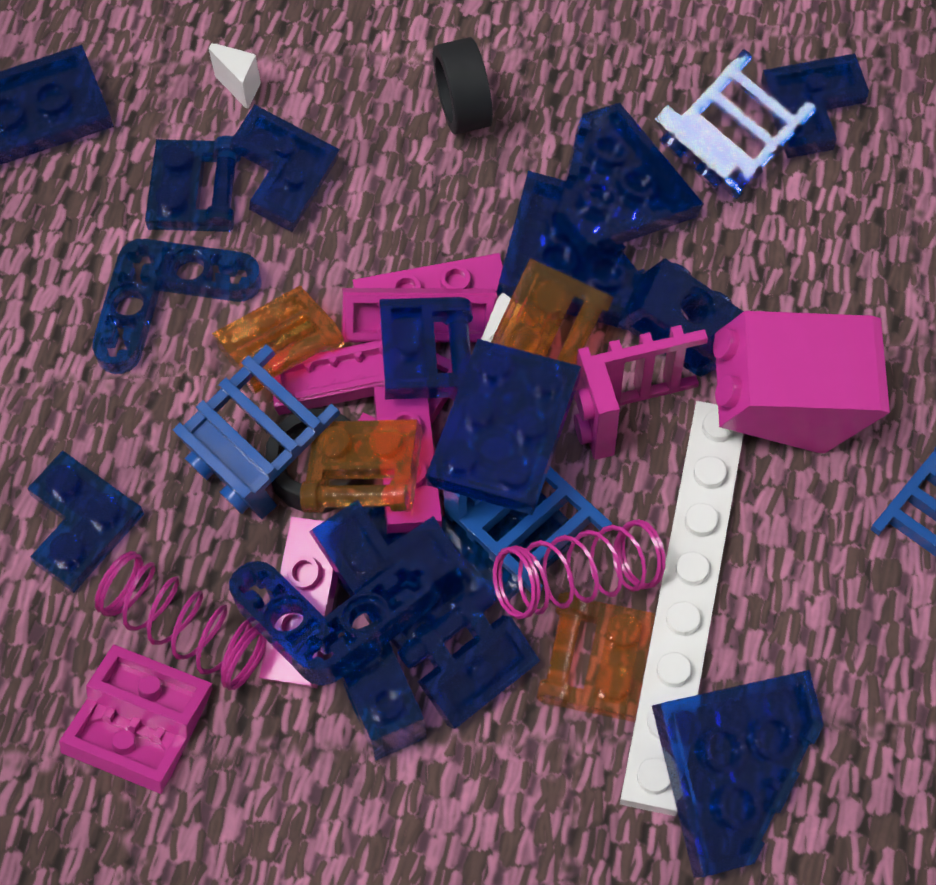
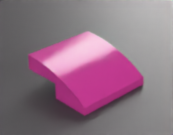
(136, 718)

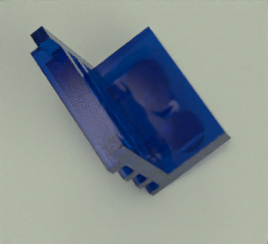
(716, 156)

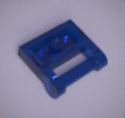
(178, 185)
(411, 349)

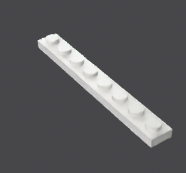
(684, 600)

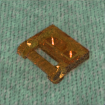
(540, 308)
(278, 325)
(363, 452)
(614, 663)

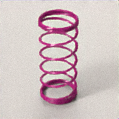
(619, 558)
(232, 654)

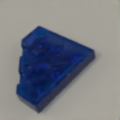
(619, 184)
(541, 239)
(735, 763)

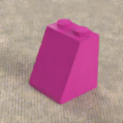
(801, 377)

